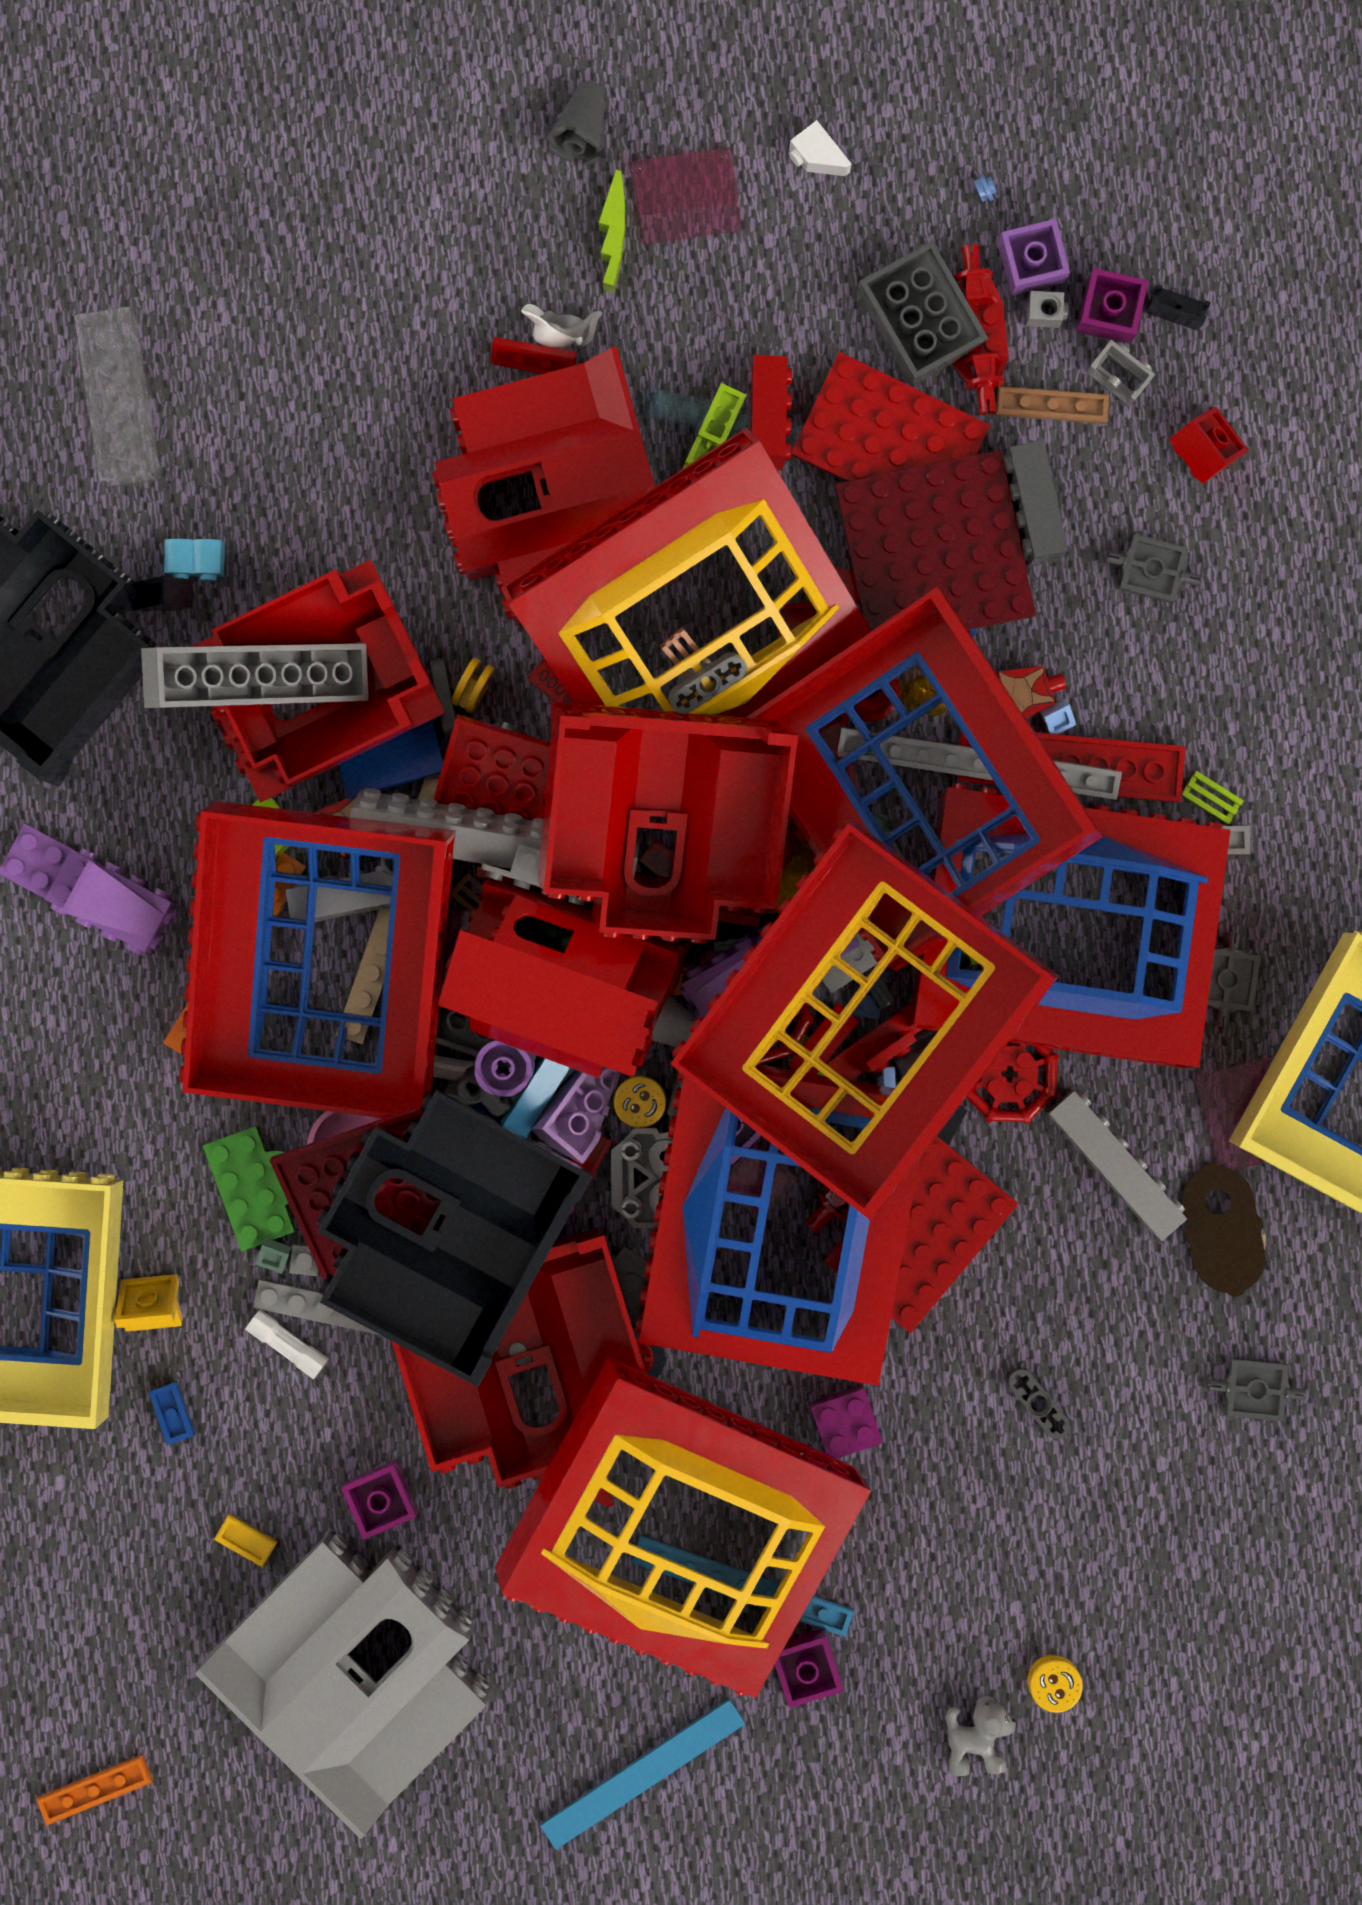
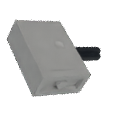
(863, 961)

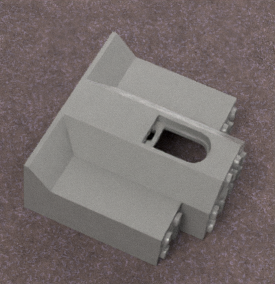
(293, 1688)

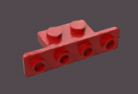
(877, 1047)

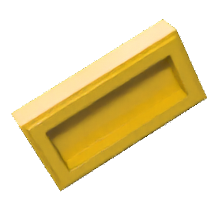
(246, 1540)

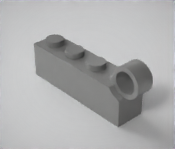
(339, 903)

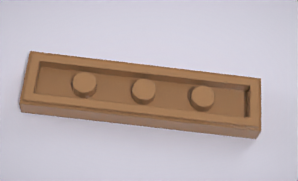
(1052, 405)

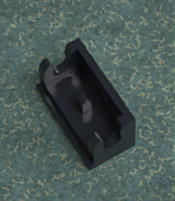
(1177, 308)

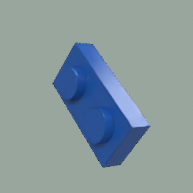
(172, 1413)

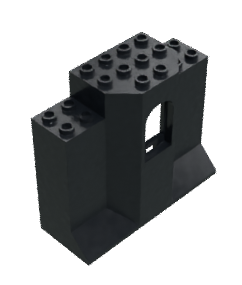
(68, 686)
(459, 1285)

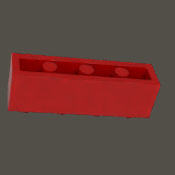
(770, 406)

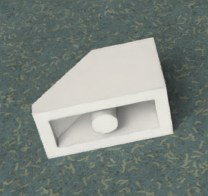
(818, 152)

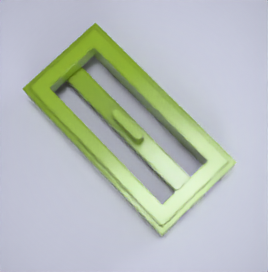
(1232, 810)

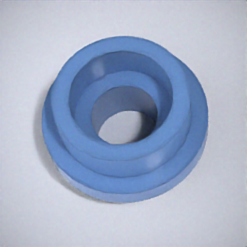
(985, 188)

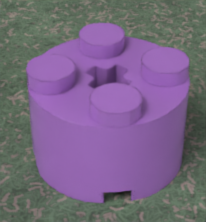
(498, 1082)

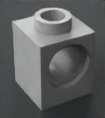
(1036, 317)

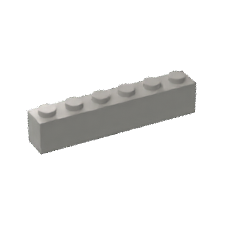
(1116, 1165)

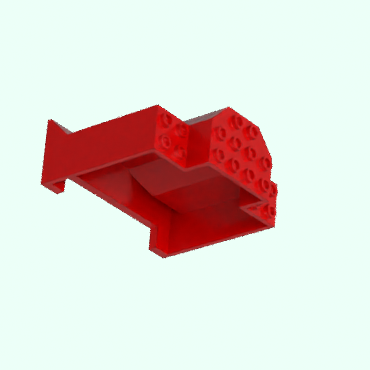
(563, 428)
(714, 781)
(568, 1322)

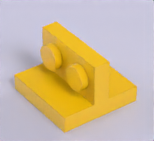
(148, 1303)

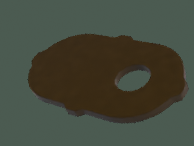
(1227, 1245)

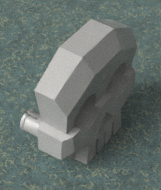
(642, 1151)

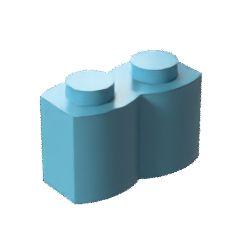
(194, 559)

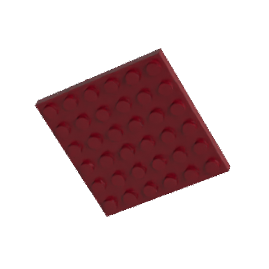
(939, 529)
(314, 1170)

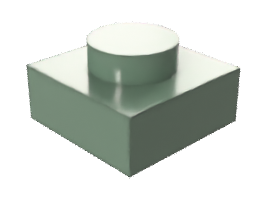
(273, 1255)

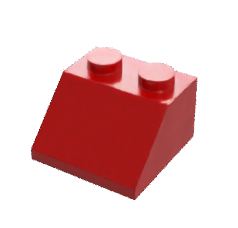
(1208, 445)

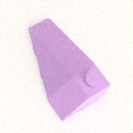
(576, 1114)

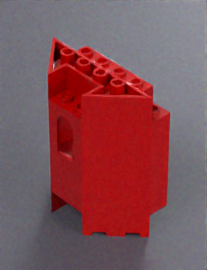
(326, 611)
(570, 1007)

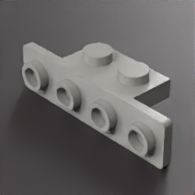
(524, 871)

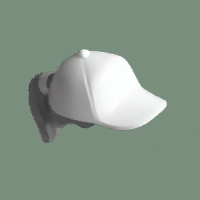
(561, 330)

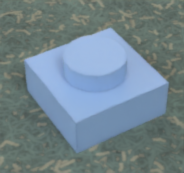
(1058, 717)
(886, 1077)

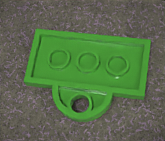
(249, 1188)

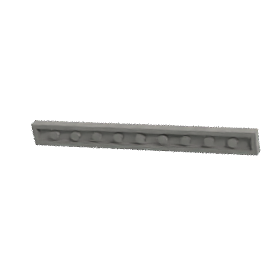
(965, 762)
(306, 1305)

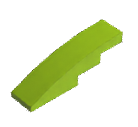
(613, 223)
(717, 422)

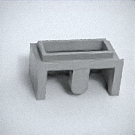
(1138, 368)

